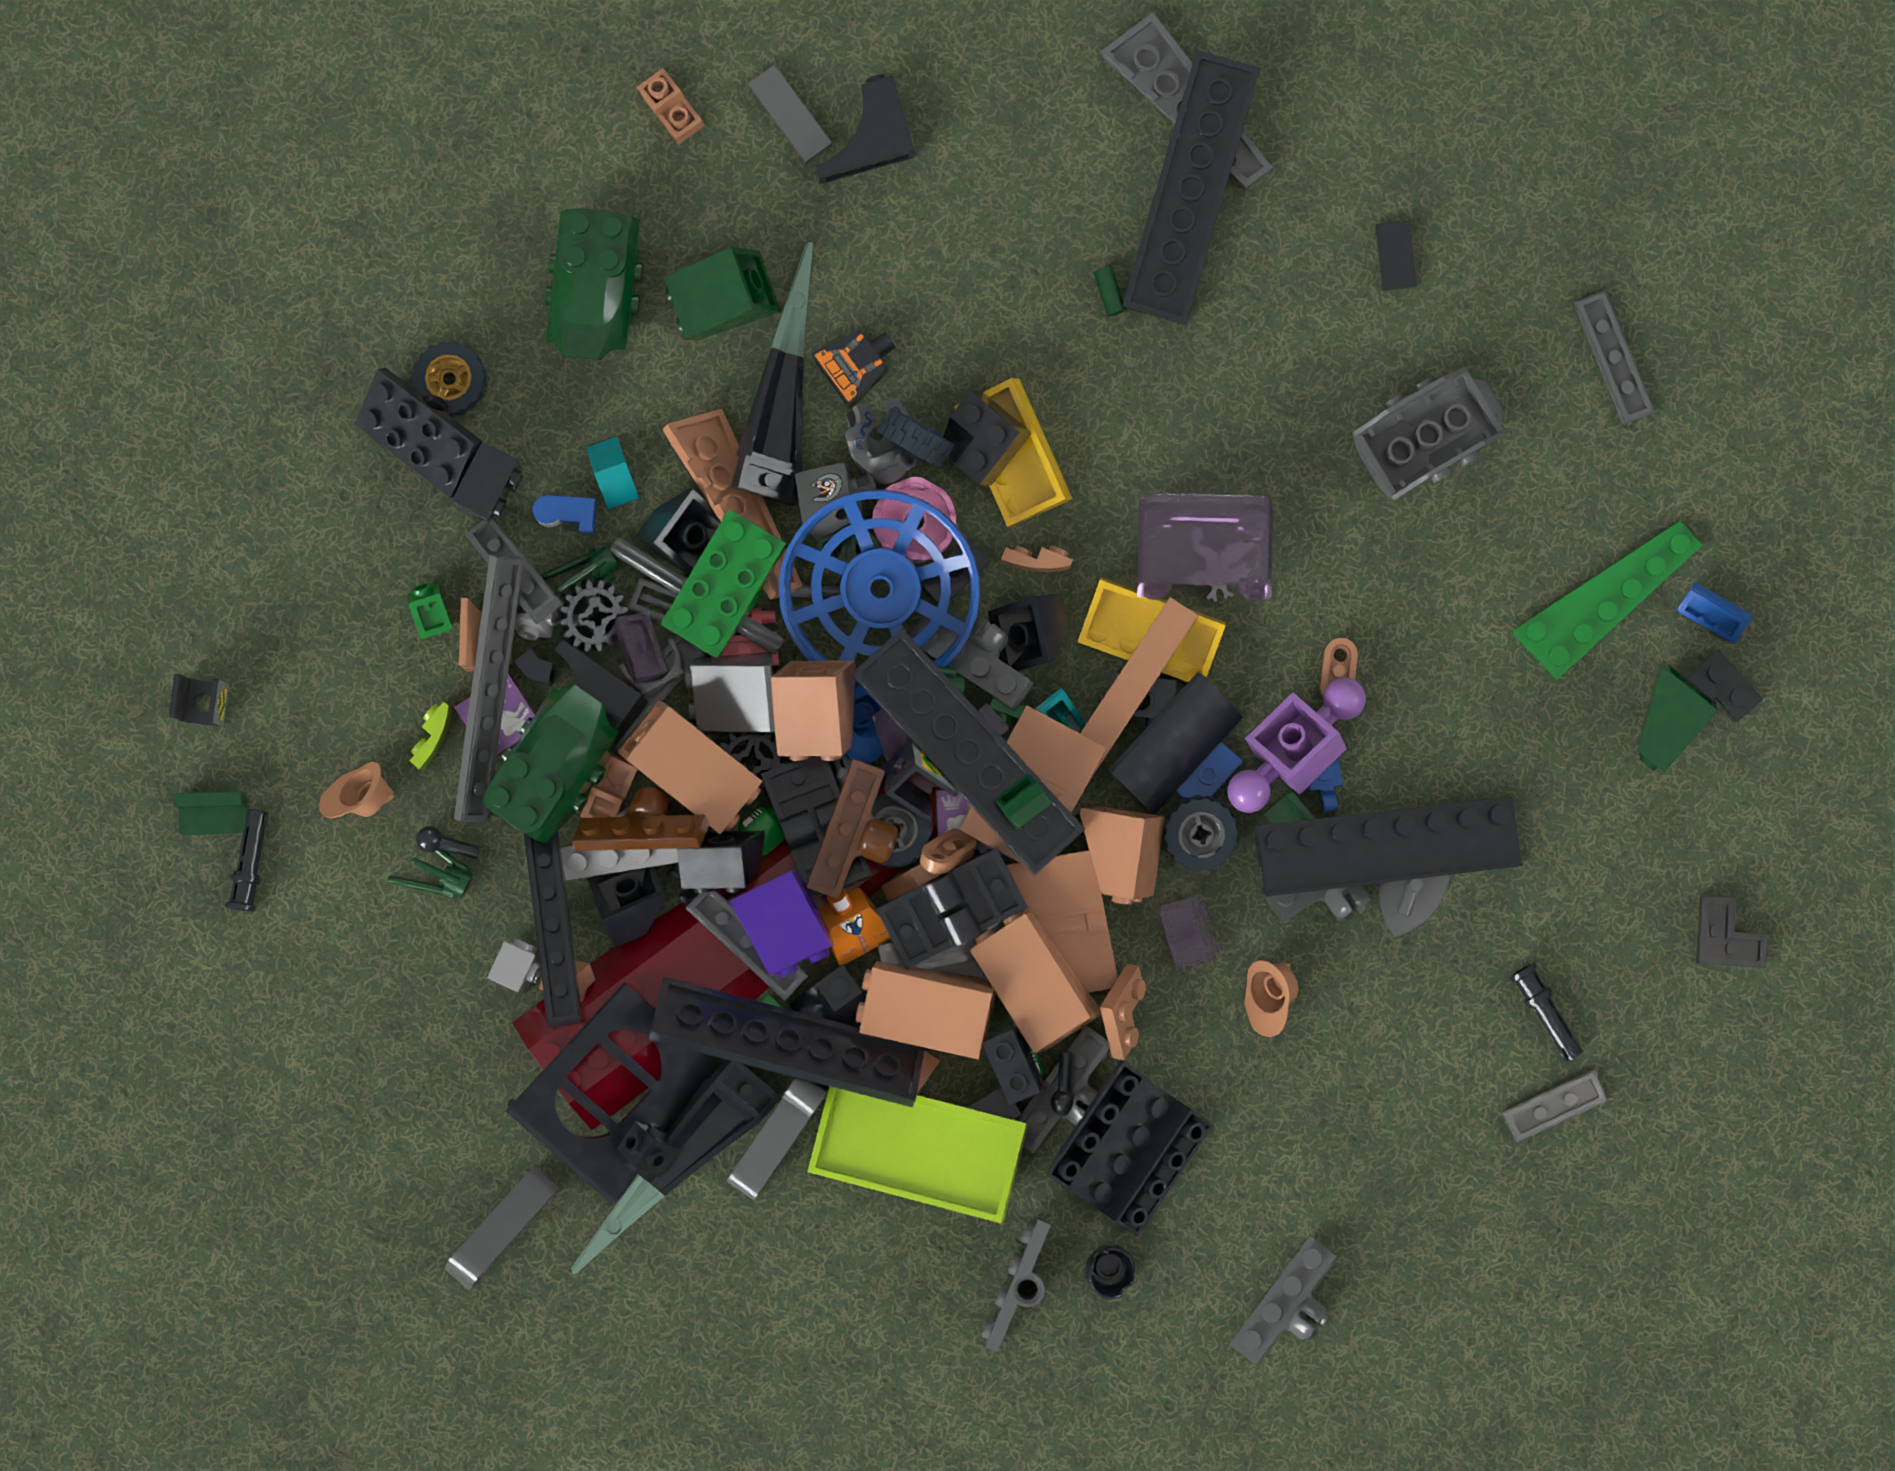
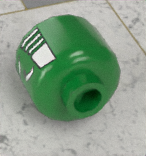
(765, 820)

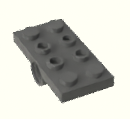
(1008, 1296)

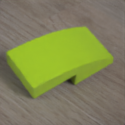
(436, 725)

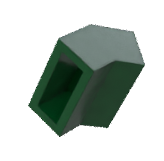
(1023, 801)

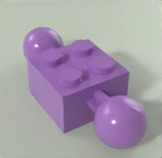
(1296, 744)

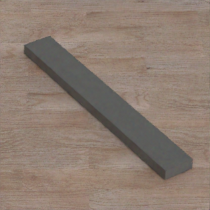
(488, 686)

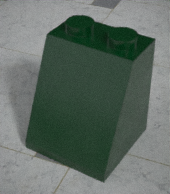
(721, 293)
(1672, 718)

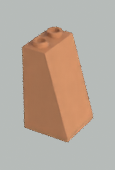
(690, 767)
(1034, 982)
(927, 1008)

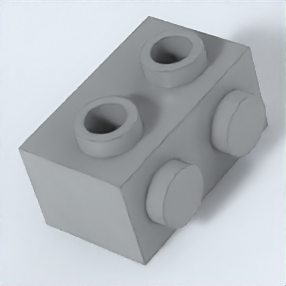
(516, 966)

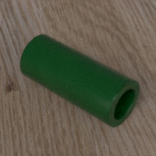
(1109, 291)

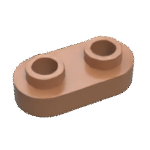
(1334, 669)
(947, 851)

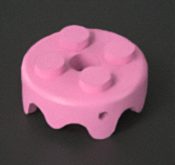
(899, 511)

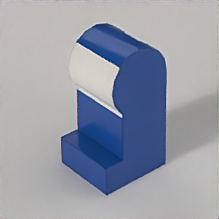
(566, 510)

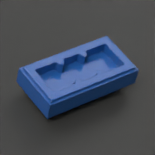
(1714, 612)
(1210, 773)

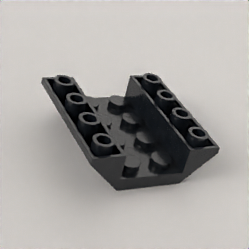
(1128, 1148)

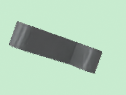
(777, 1137)
(501, 1227)

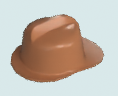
(357, 793)
(1269, 995)

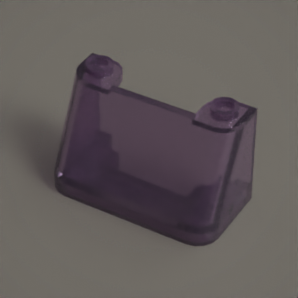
(1204, 543)

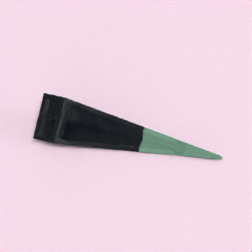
(773, 433)
(712, 1120)

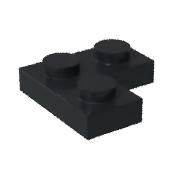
(1725, 684)
(1719, 943)

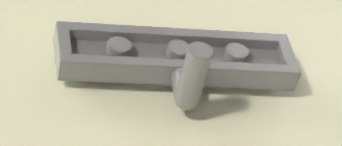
(599, 862)

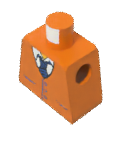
(853, 925)

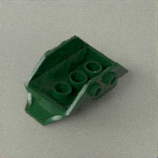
(593, 282)
(553, 764)

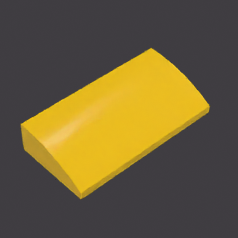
(1032, 477)
(1121, 620)

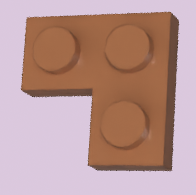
(1118, 1009)

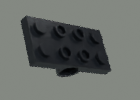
(418, 431)
(804, 801)
(951, 908)

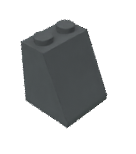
(732, 693)

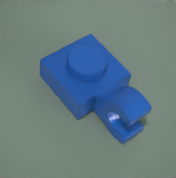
(1325, 784)

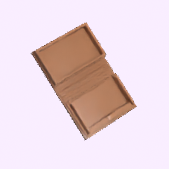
(1056, 755)
(1072, 913)

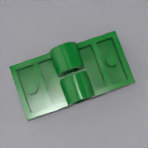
(724, 584)

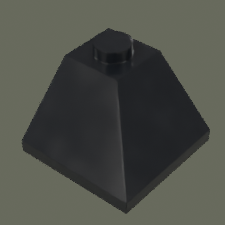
(680, 530)
(1033, 630)
(628, 902)
(832, 998)

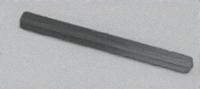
(675, 582)

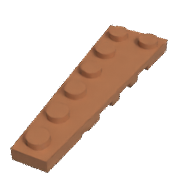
(709, 454)

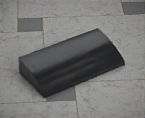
(1175, 743)

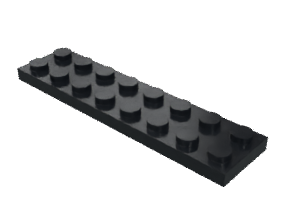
(1191, 187)
(962, 746)
(786, 1042)

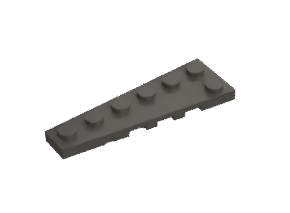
(1160, 72)

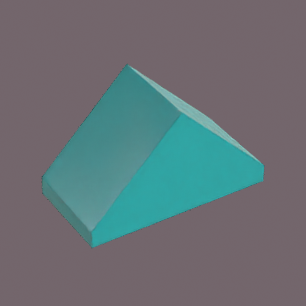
(612, 473)
(1062, 710)

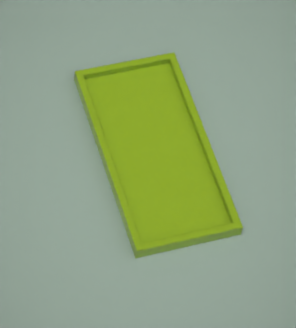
(921, 1152)

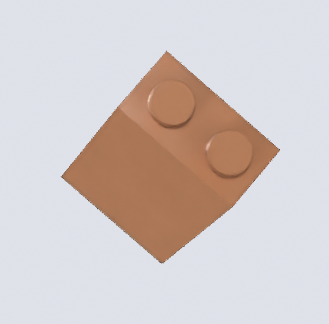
(814, 709)
(1123, 851)

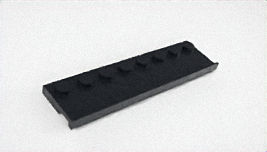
(1387, 846)

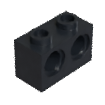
(1014, 1066)

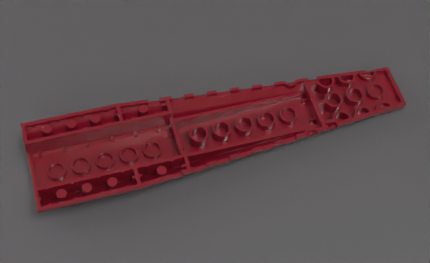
(675, 949)

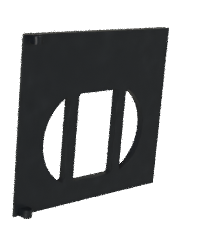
(597, 1157)

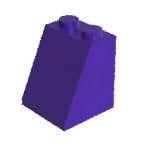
(783, 924)

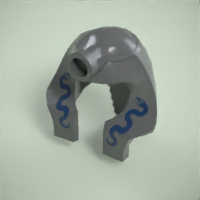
(880, 458)

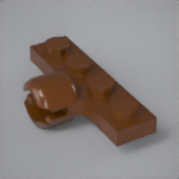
(642, 827)
(852, 831)

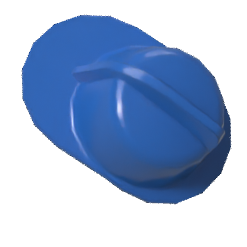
(865, 740)

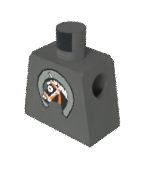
(824, 485)

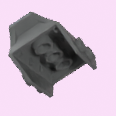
(1429, 432)

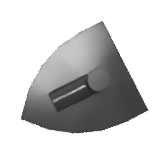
(1410, 902)

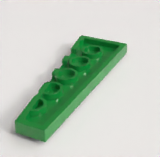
(1583, 617)

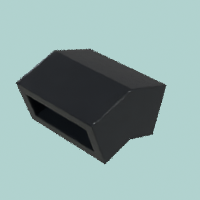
(536, 669)

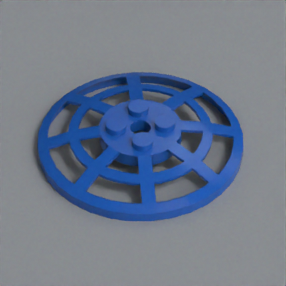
(875, 564)

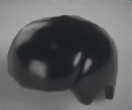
(1107, 1259)

